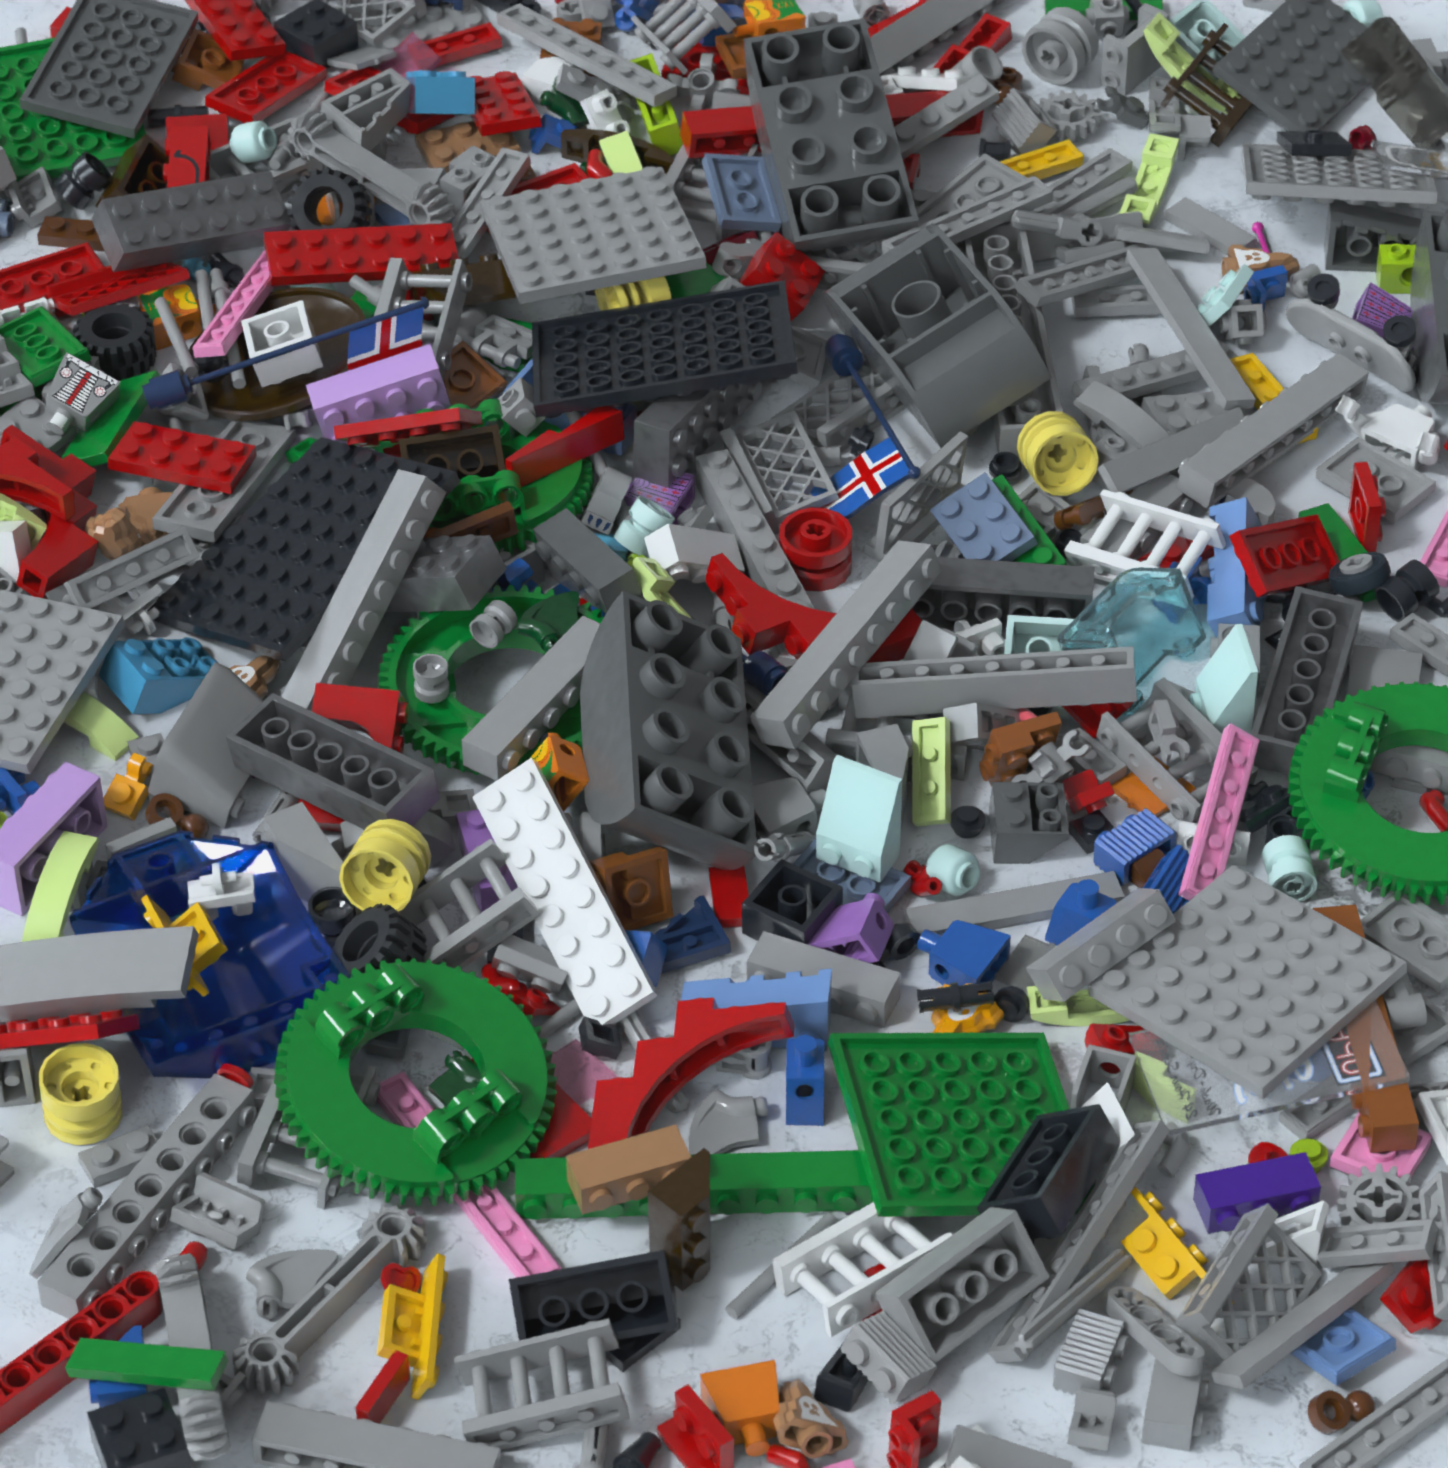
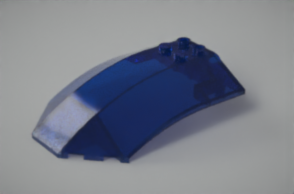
(254, 986)

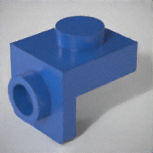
(548, 132)

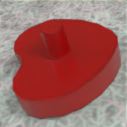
(236, 1074)
(1265, 1151)
(406, 1278)

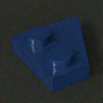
(693, 937)

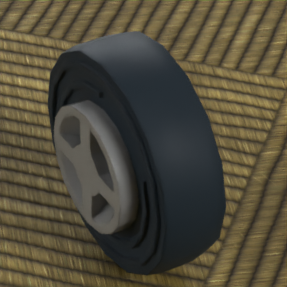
(1359, 573)

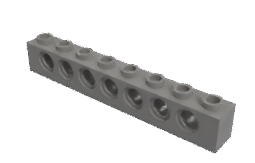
(146, 1197)

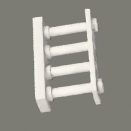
(1144, 515)
(834, 1249)

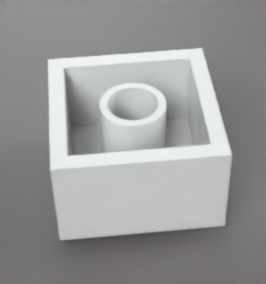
(277, 330)

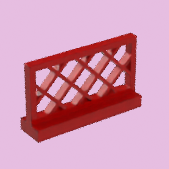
(105, 287)

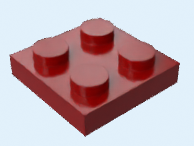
(1366, 507)

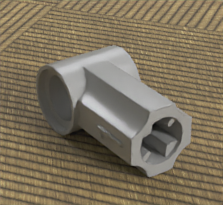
(1404, 1006)

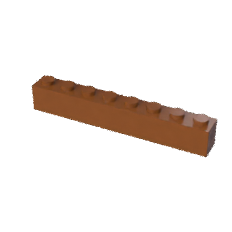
(1386, 1113)

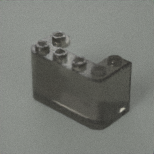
(1403, 80)

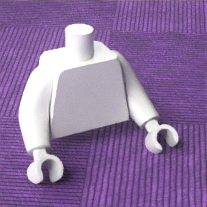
(1396, 431)

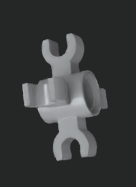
(702, 84)
(1052, 763)

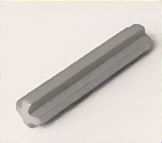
(1103, 198)

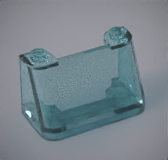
(1143, 611)

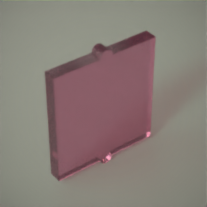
(412, 56)
(578, 1071)

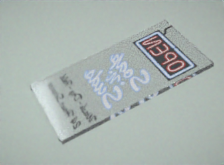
(1198, 1097)

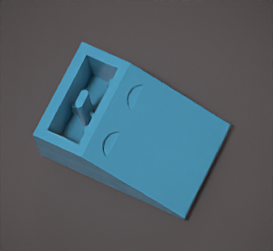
(441, 92)
(155, 673)

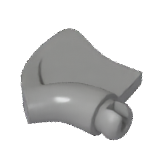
(726, 1122)
(64, 1227)
(287, 1278)

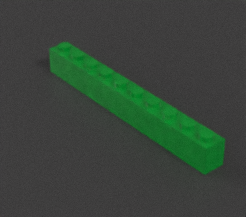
(737, 1185)

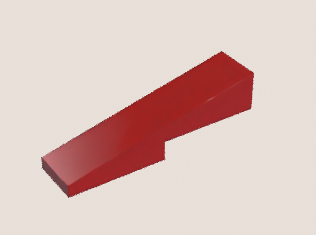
(987, 32)
(557, 450)

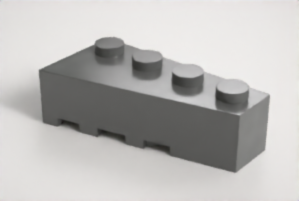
(1357, 231)
(583, 561)

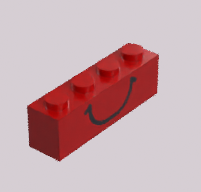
(188, 155)

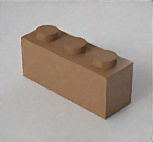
(624, 1168)

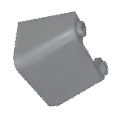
(196, 756)

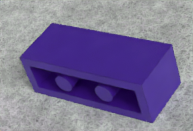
(1231, 1192)

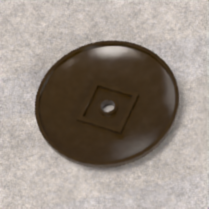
(327, 312)

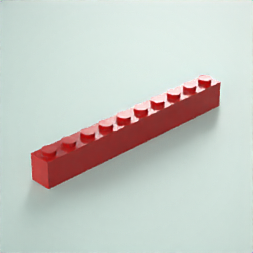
(734, 130)

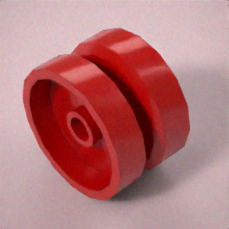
(818, 547)

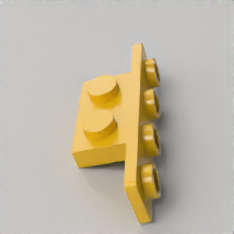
(209, 942)
(1161, 1250)
(412, 1325)

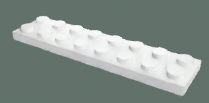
(563, 886)

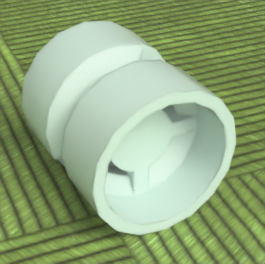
(644, 520)
(1290, 866)

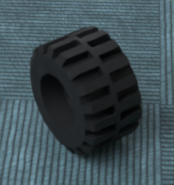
(316, 187)
(120, 339)
(378, 936)

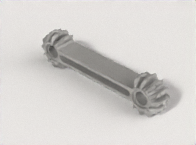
(320, 142)
(189, 1327)
(274, 1356)

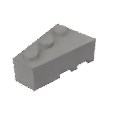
(369, 108)

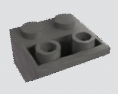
(1026, 820)

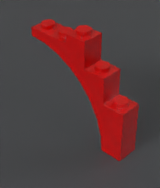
(28, 483)
(65, 547)
(769, 620)
(665, 1065)

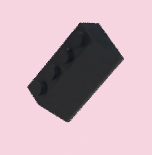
(1053, 1169)
(630, 1291)

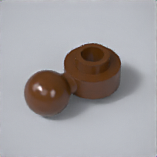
(1008, 80)
(173, 808)
(1339, 1409)

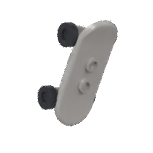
(1334, 330)

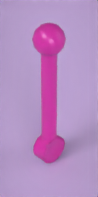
(1257, 228)

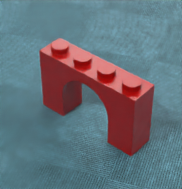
(362, 709)

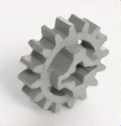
(1071, 114)
(1372, 1188)

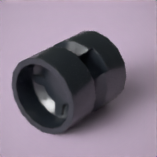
(79, 184)
(1407, 590)
(330, 912)

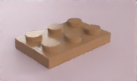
(444, 144)

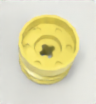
(633, 293)
(1057, 453)
(385, 865)
(80, 1094)

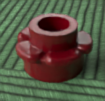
(1362, 138)

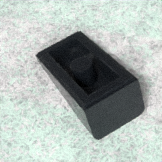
(839, 1383)

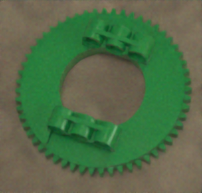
(531, 503)
(441, 726)
(1329, 781)
(452, 1146)

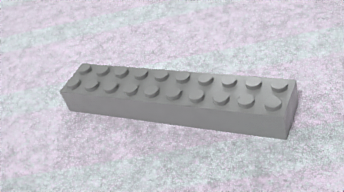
(1003, 258)

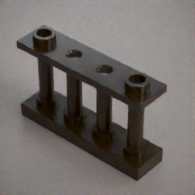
(1234, 106)

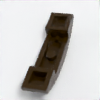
(579, 142)

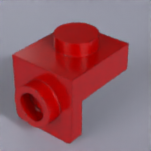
(1085, 793)

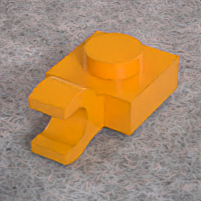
(129, 793)

